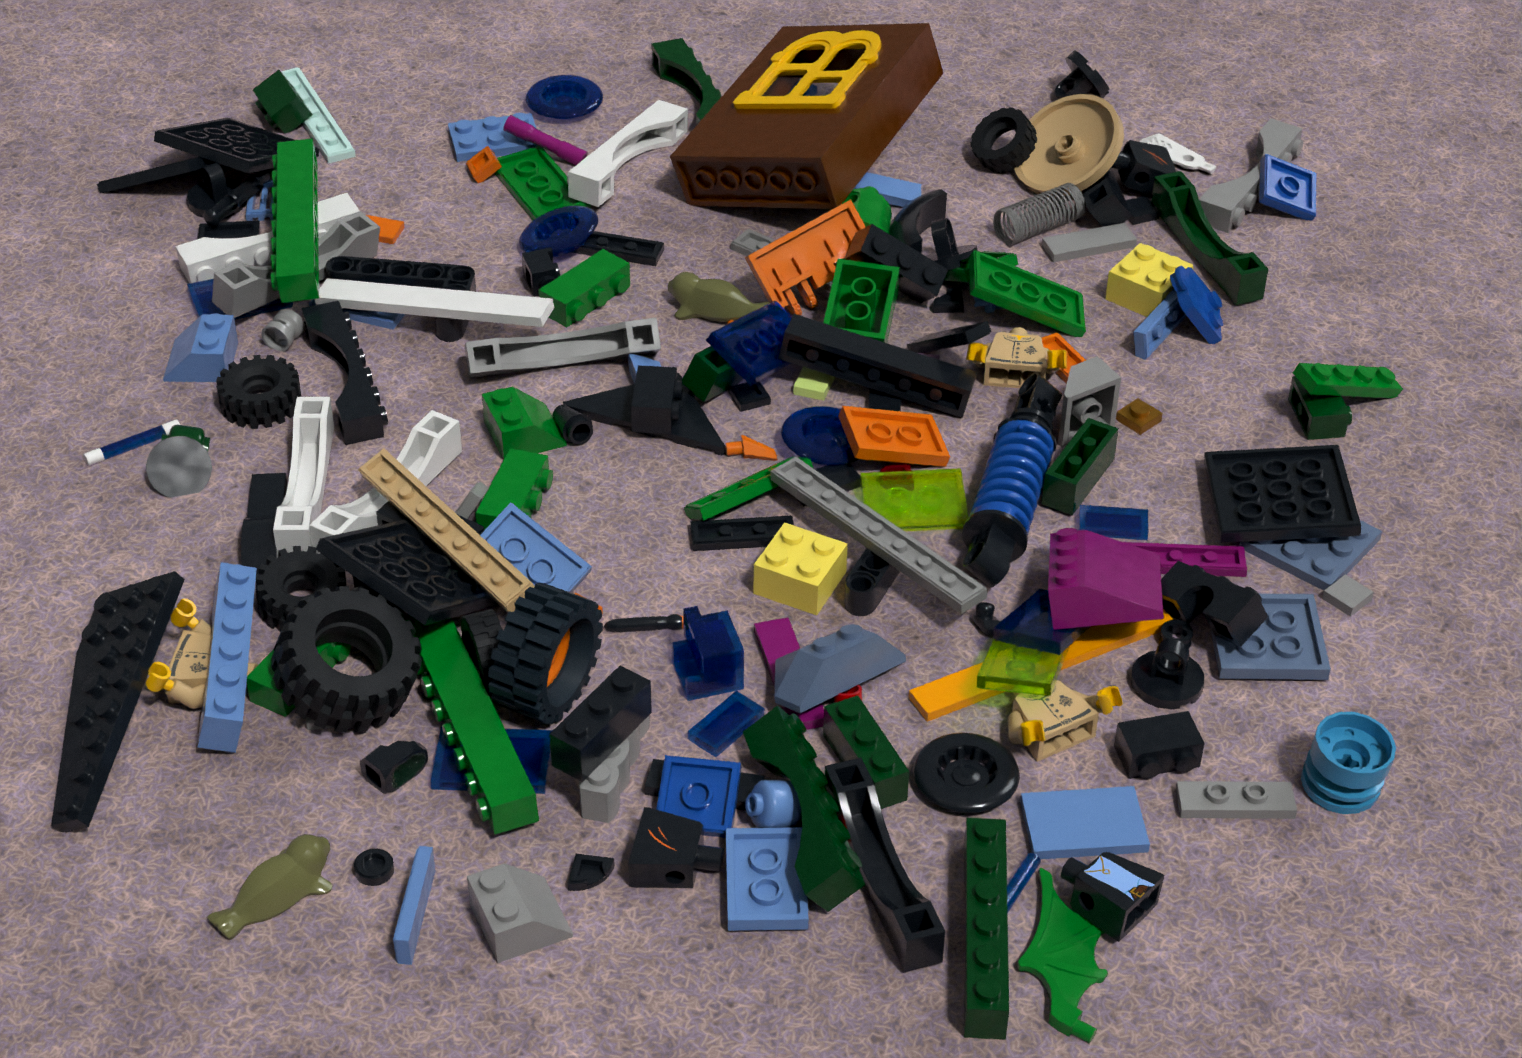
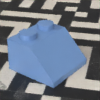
(203, 350)

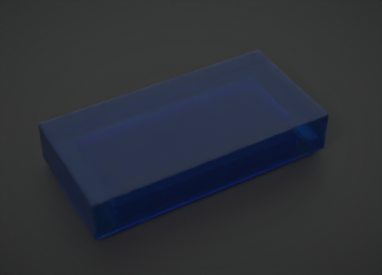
(1114, 521)
(725, 723)

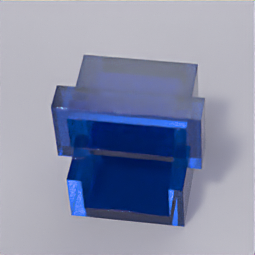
(710, 656)

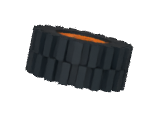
(545, 653)

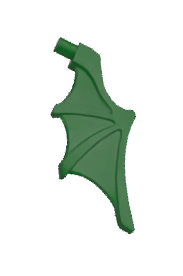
(1063, 960)

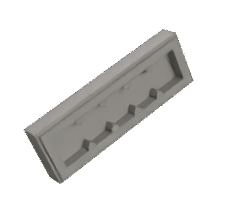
(1236, 799)

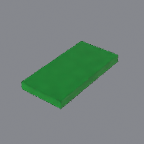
(535, 181)
(1026, 294)

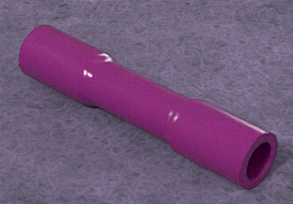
(529, 133)

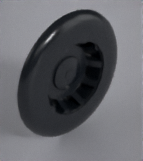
(966, 782)

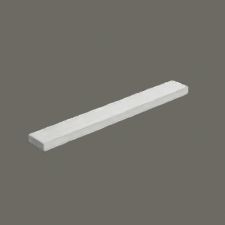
(437, 302)

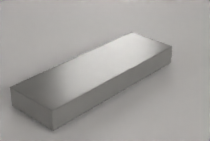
(1089, 242)

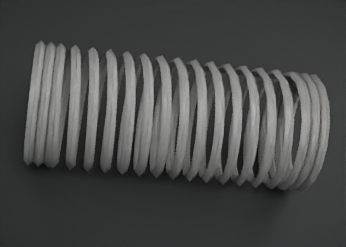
(1018, 222)

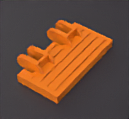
(805, 254)

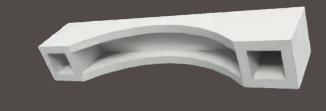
(655, 128)
(208, 255)
(427, 452)
(309, 465)

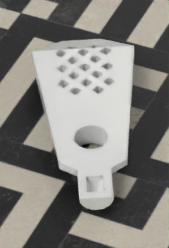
(1179, 154)

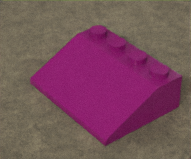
(1101, 581)

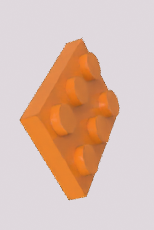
(893, 436)

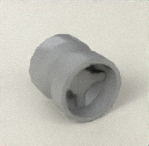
(283, 330)

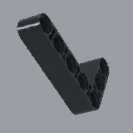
(410, 274)

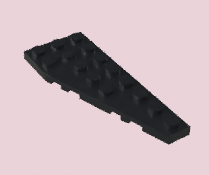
(105, 689)

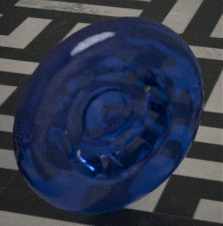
(564, 97)
(560, 229)
(817, 436)

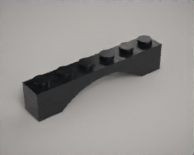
(1107, 201)
(358, 405)
(903, 910)

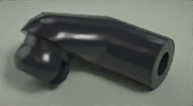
(984, 618)

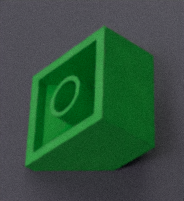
(520, 422)

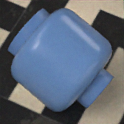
(774, 804)

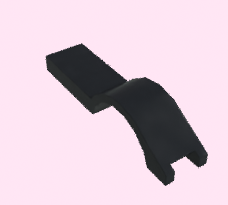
(257, 535)

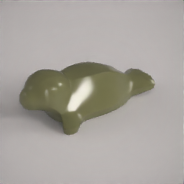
(709, 299)
(277, 885)

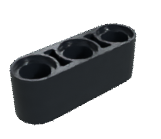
(868, 583)

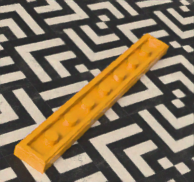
(961, 688)

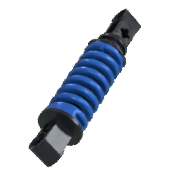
(1011, 483)

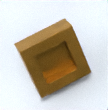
(1139, 416)

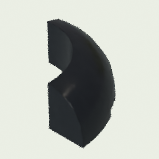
(917, 217)

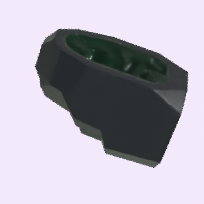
(393, 765)

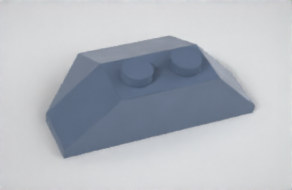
(832, 666)

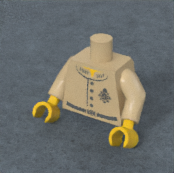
(1014, 358)
(188, 669)
(1058, 720)

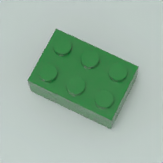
(863, 298)

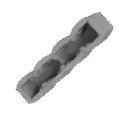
(603, 787)

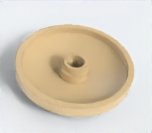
(1074, 143)

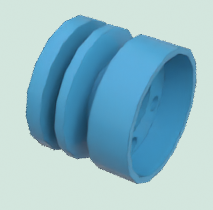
(1348, 762)

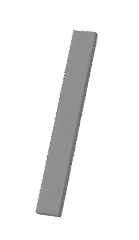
(879, 535)

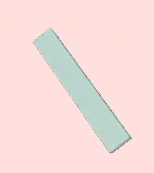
(321, 124)

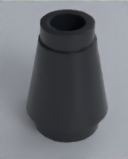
(573, 425)

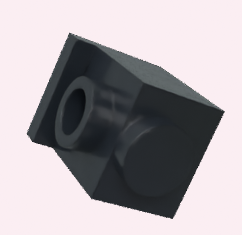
(539, 269)

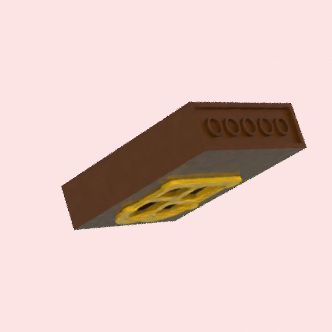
(808, 149)

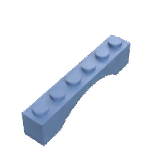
(228, 658)

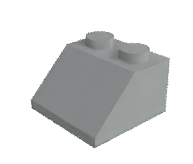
(1089, 393)
(515, 911)

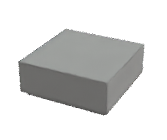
(472, 500)
(1347, 595)

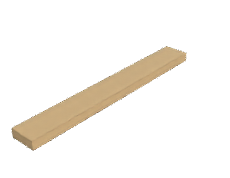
(446, 529)

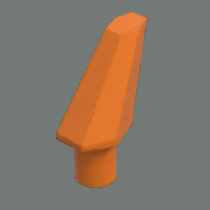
(750, 449)

